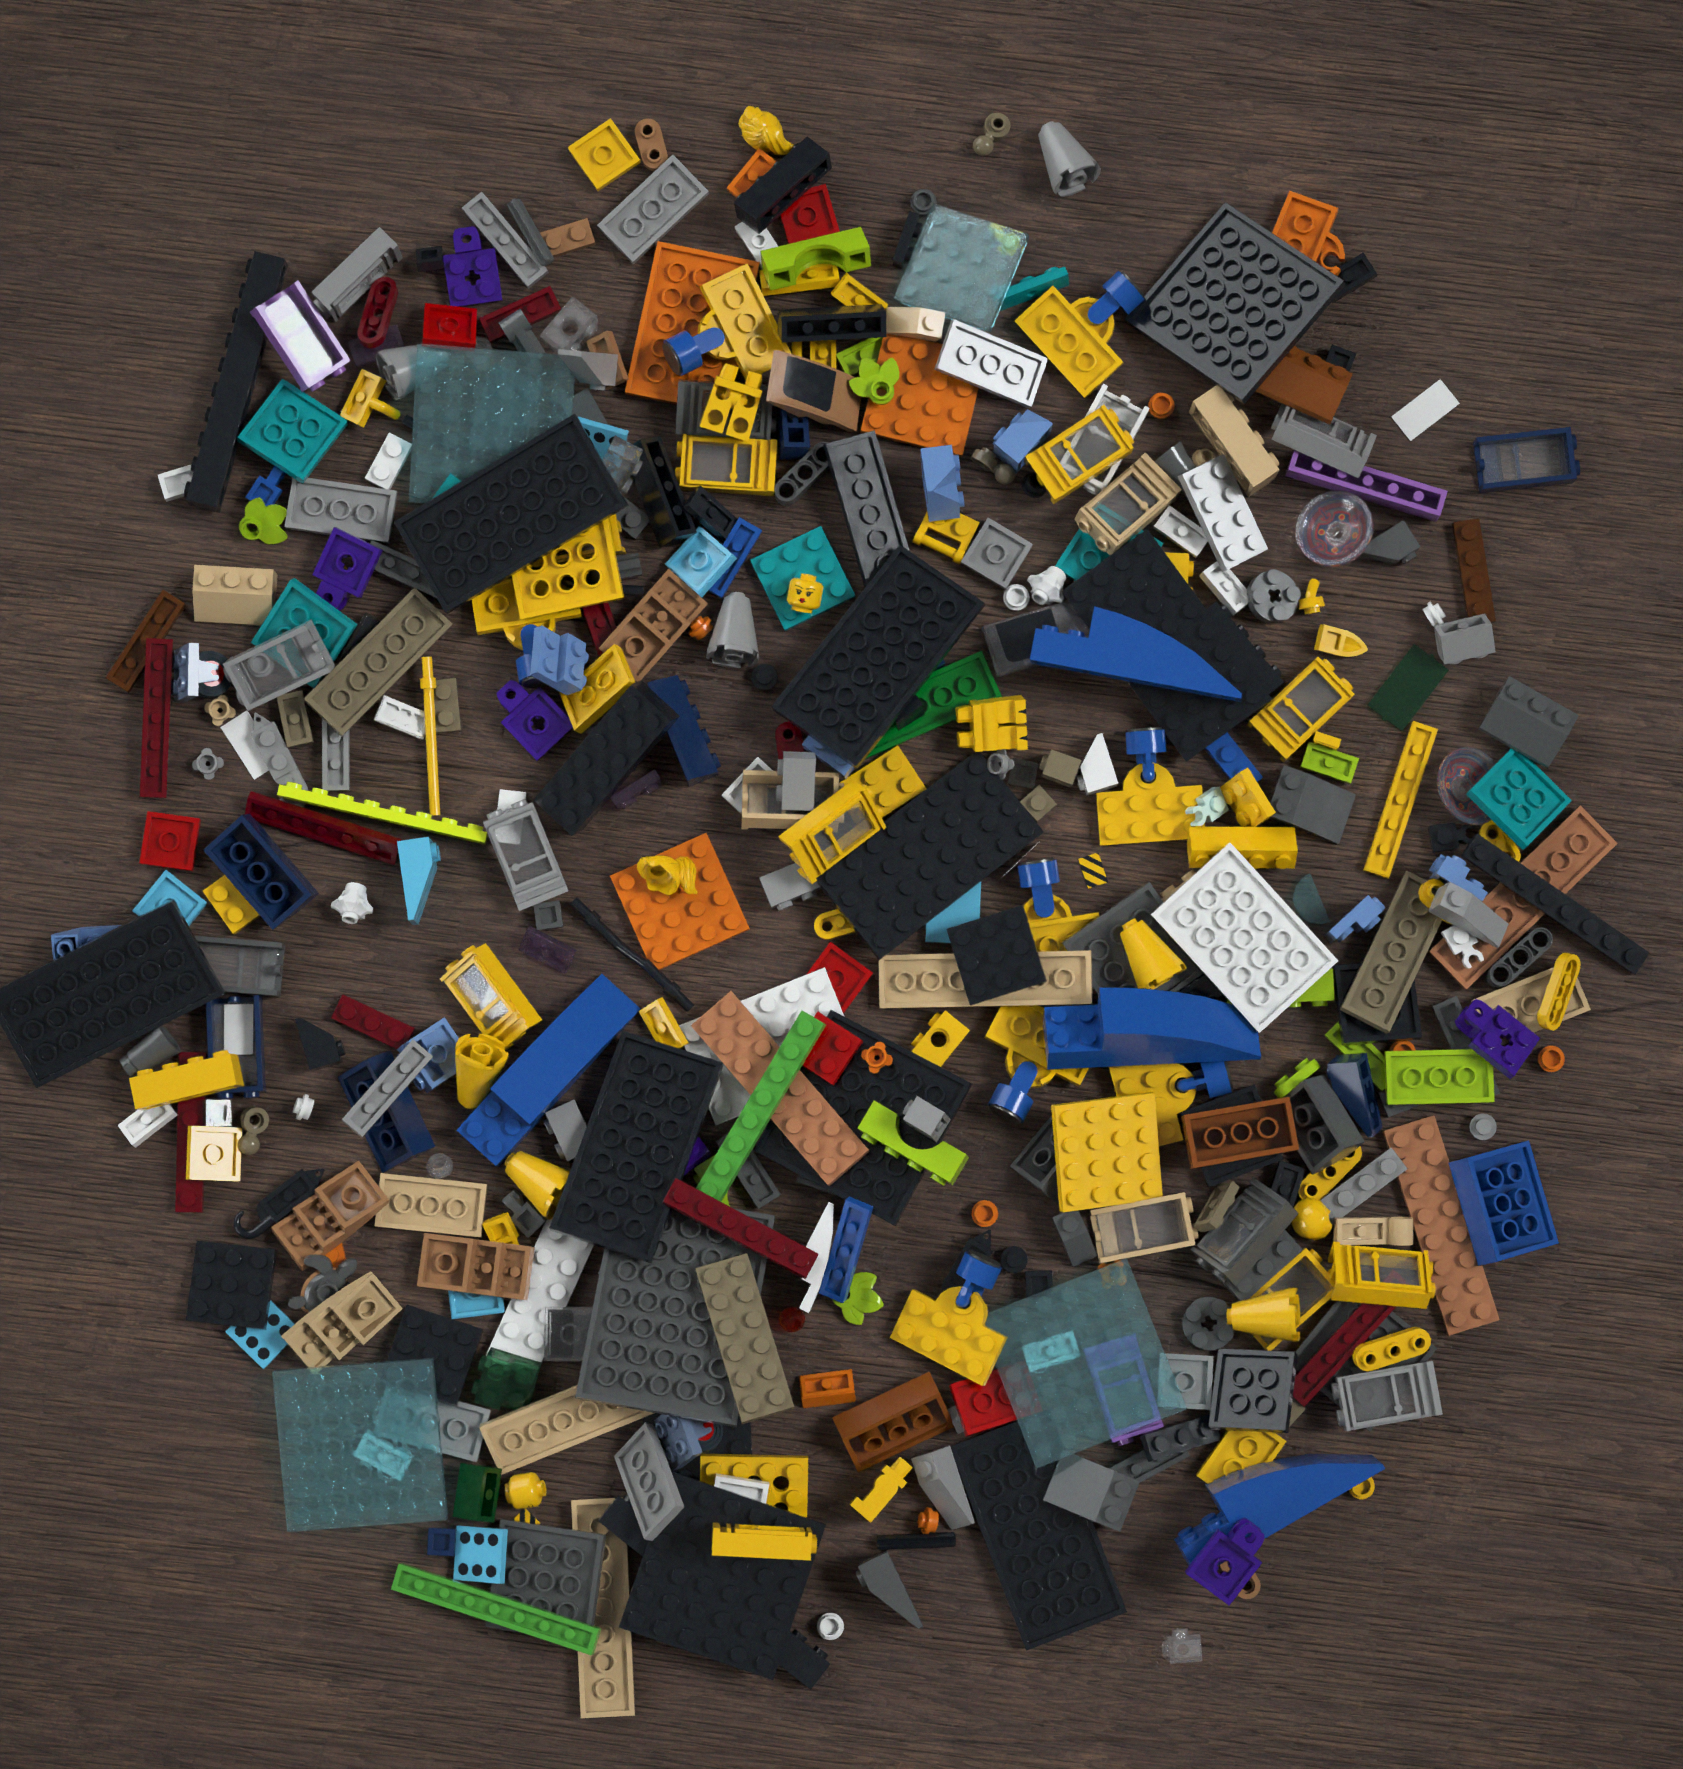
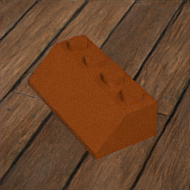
(1307, 384)
(893, 1421)

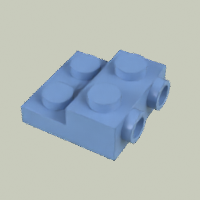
(558, 660)
(1454, 870)
(1361, 917)
(440, 1043)

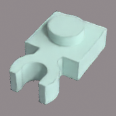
(1210, 807)

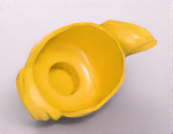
(763, 131)
(666, 874)

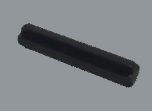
(914, 1541)

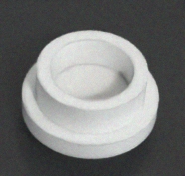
(1016, 597)
(1434, 613)
(303, 1107)
(830, 1626)

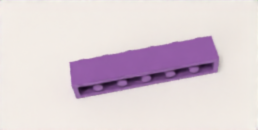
(1371, 486)

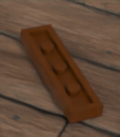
(1473, 568)
(154, 625)

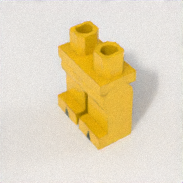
(733, 395)
(993, 724)
(883, 1489)

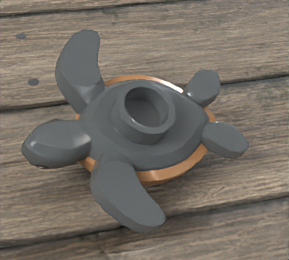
(322, 1282)

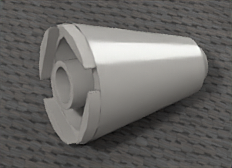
(1066, 160)
(399, 369)
(734, 634)

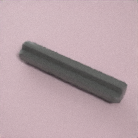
(530, 232)

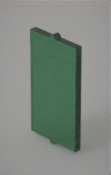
(1408, 687)

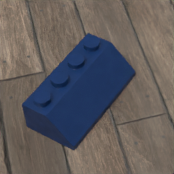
(685, 734)
(261, 871)
(400, 1130)

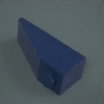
(792, 435)
(1355, 1088)

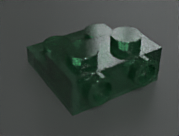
(505, 1380)

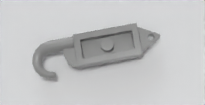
(276, 754)

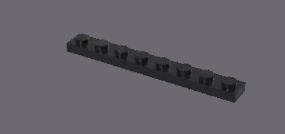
(1555, 904)

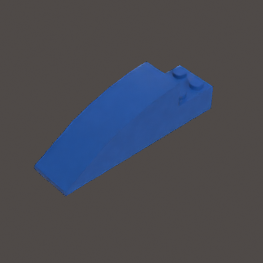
(1131, 653)
(1146, 1029)
(548, 1069)
(1276, 1494)

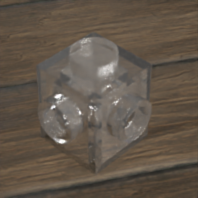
(1182, 1646)

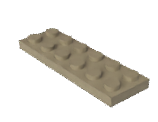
(378, 662)
(1393, 957)
(744, 1338)

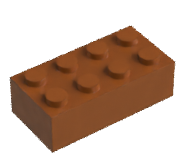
(1240, 1132)

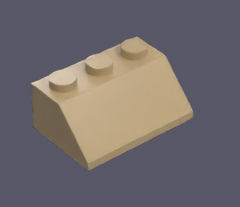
(233, 594)

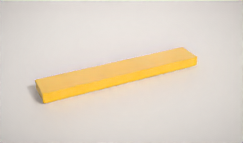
(1400, 800)

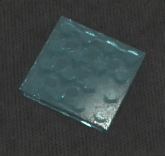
(962, 267)

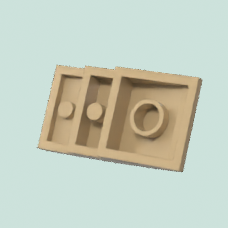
(342, 1321)

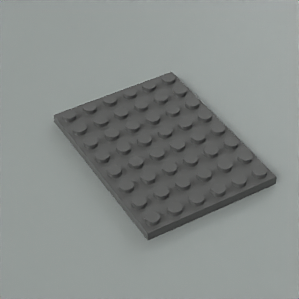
(652, 1331)

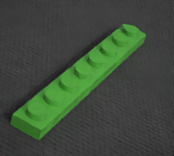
(761, 1106)
(496, 1609)

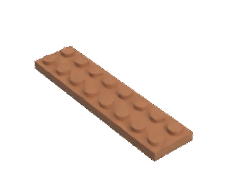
(1558, 860)
(803, 1111)
(1441, 1227)

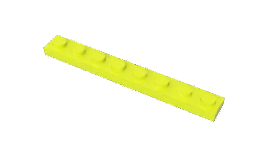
(371, 810)

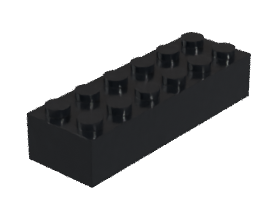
(606, 757)

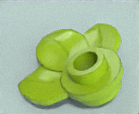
(876, 377)
(267, 522)
(861, 1298)

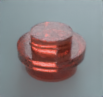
(792, 1319)

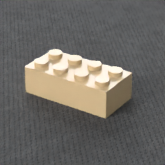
(1230, 435)

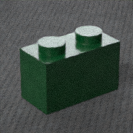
(477, 1492)

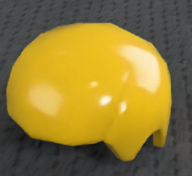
(1312, 1219)

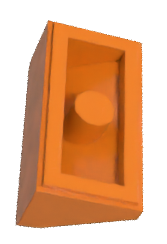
(827, 1388)

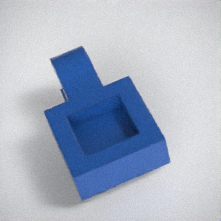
(267, 488)

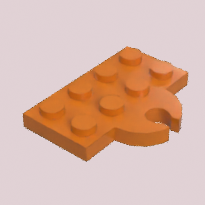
(1307, 227)

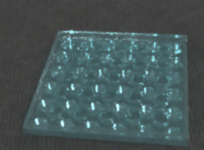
(480, 408)
(1083, 1364)
(360, 1445)

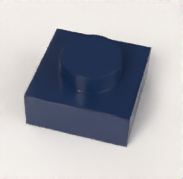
(441, 1541)

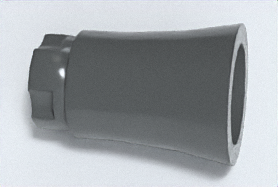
(1175, 463)
(150, 1051)

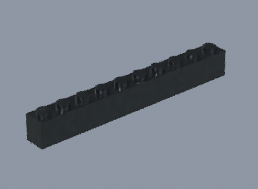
(235, 386)
(797, 1657)

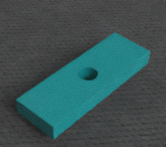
(1034, 287)

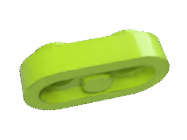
(1304, 1071)

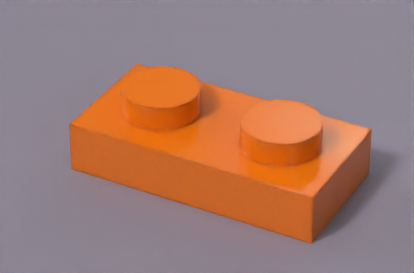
(757, 166)

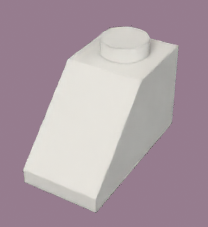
(1097, 769)

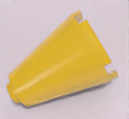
(1149, 956)
(477, 1067)
(537, 1180)
(1268, 1315)

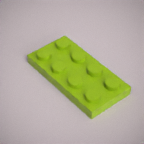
(1437, 1077)

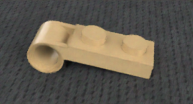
(1373, 1230)

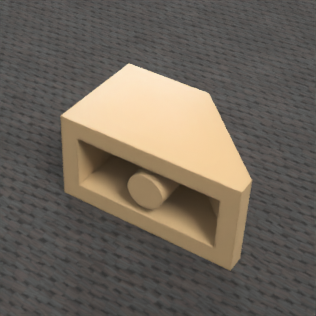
(915, 322)

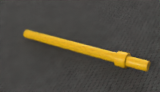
(428, 685)

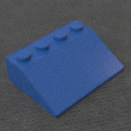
(1503, 1203)

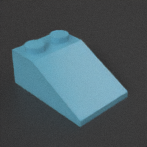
(418, 871)

